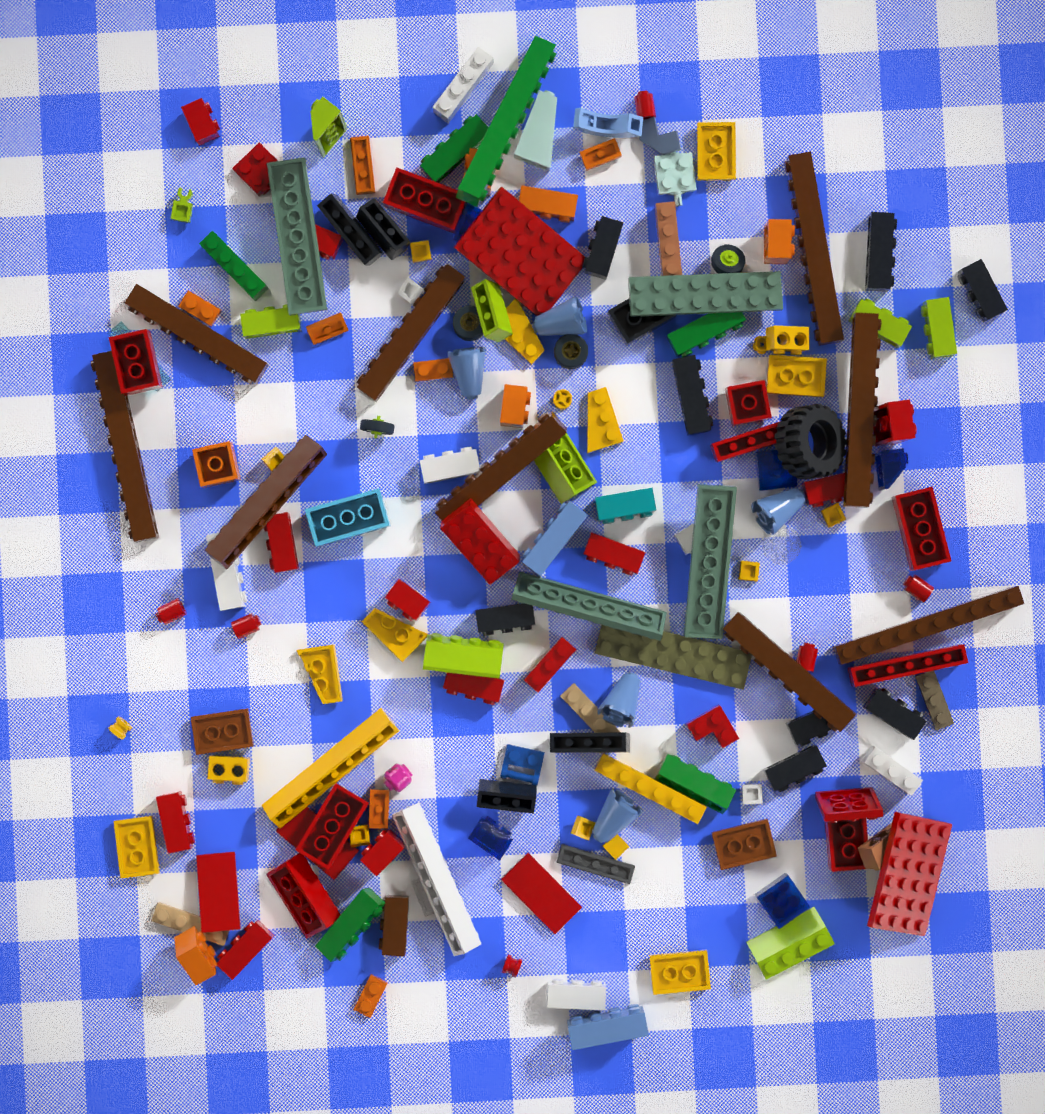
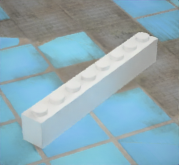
(436, 879)

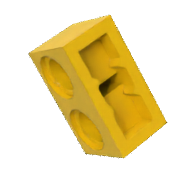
(787, 342)
(228, 764)

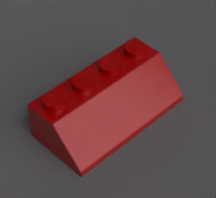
(304, 895)

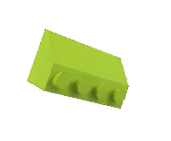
(327, 125)
(565, 469)
(463, 655)
(791, 944)

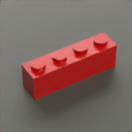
(744, 443)

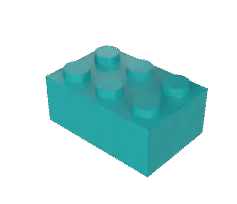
(625, 505)

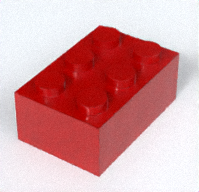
(135, 362)
(894, 423)
(843, 843)

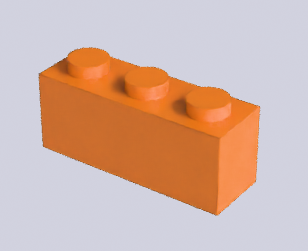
(549, 203)

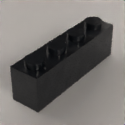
(350, 229)
(879, 251)
(691, 395)
(590, 742)

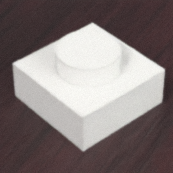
(410, 290)
(752, 794)

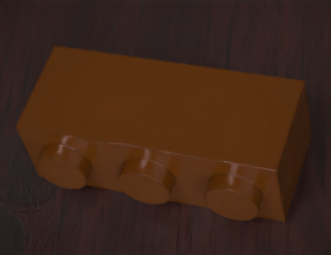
(394, 925)

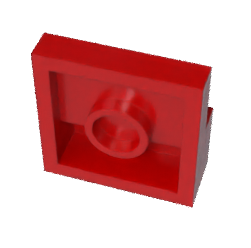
(254, 169)

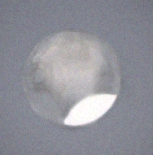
(782, 546)

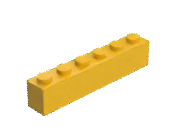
(650, 788)

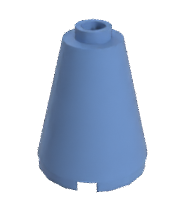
(562, 319)
(468, 370)
(777, 509)
(622, 701)
(615, 816)

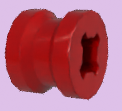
(511, 966)

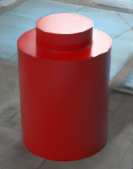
(645, 105)
(918, 587)
(170, 611)
(246, 625)
(807, 656)

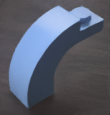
(606, 125)

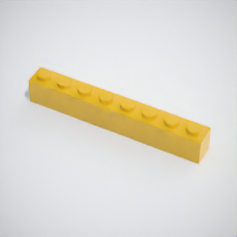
(330, 768)

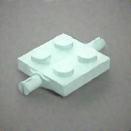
(675, 175)

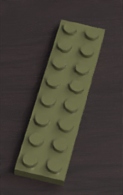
(677, 655)

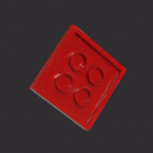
(849, 804)

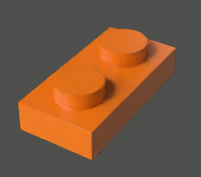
(600, 154)
(199, 308)
(327, 328)
(432, 370)
(379, 808)
(370, 995)

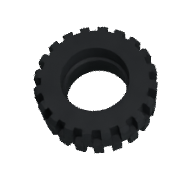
(794, 444)

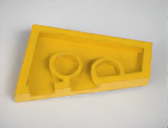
(523, 338)
(602, 422)
(393, 633)
(324, 672)

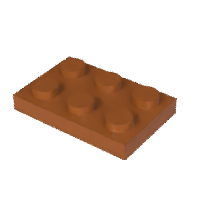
(222, 731)
(744, 844)

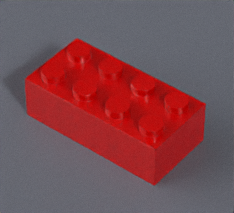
(424, 200)
(921, 529)
(480, 541)
(332, 826)

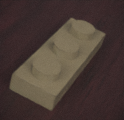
(934, 700)

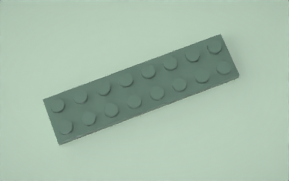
(297, 236)
(705, 293)
(710, 561)
(589, 606)

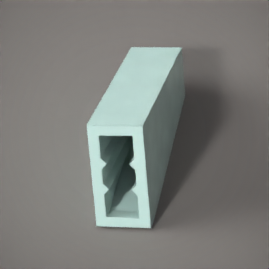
(537, 137)

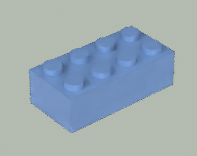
(554, 539)
(607, 1027)

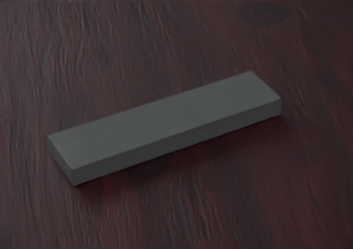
(595, 864)

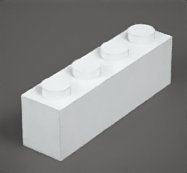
(463, 84)
(228, 583)

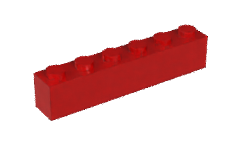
(907, 665)

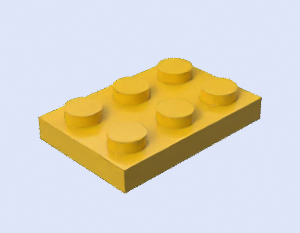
(716, 151)
(796, 375)
(136, 847)
(680, 972)

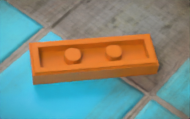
(362, 165)

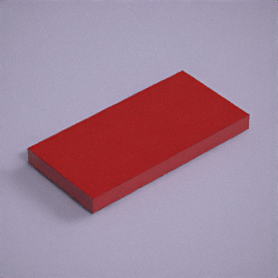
(296, 829)
(218, 892)
(541, 893)

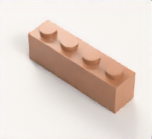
(668, 238)

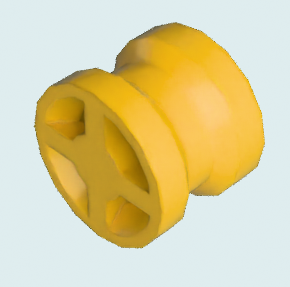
(565, 399)
(120, 727)

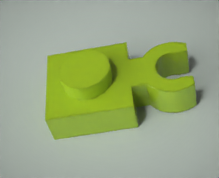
(182, 209)

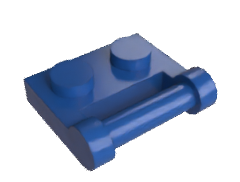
(523, 758)

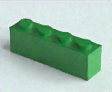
(453, 151)
(233, 265)
(702, 330)
(695, 783)
(350, 924)

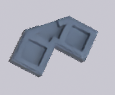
(663, 143)

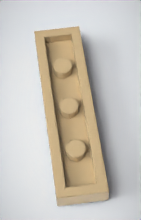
(587, 710)
(184, 920)

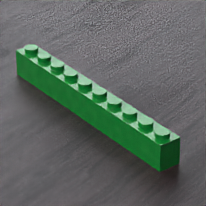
(505, 122)

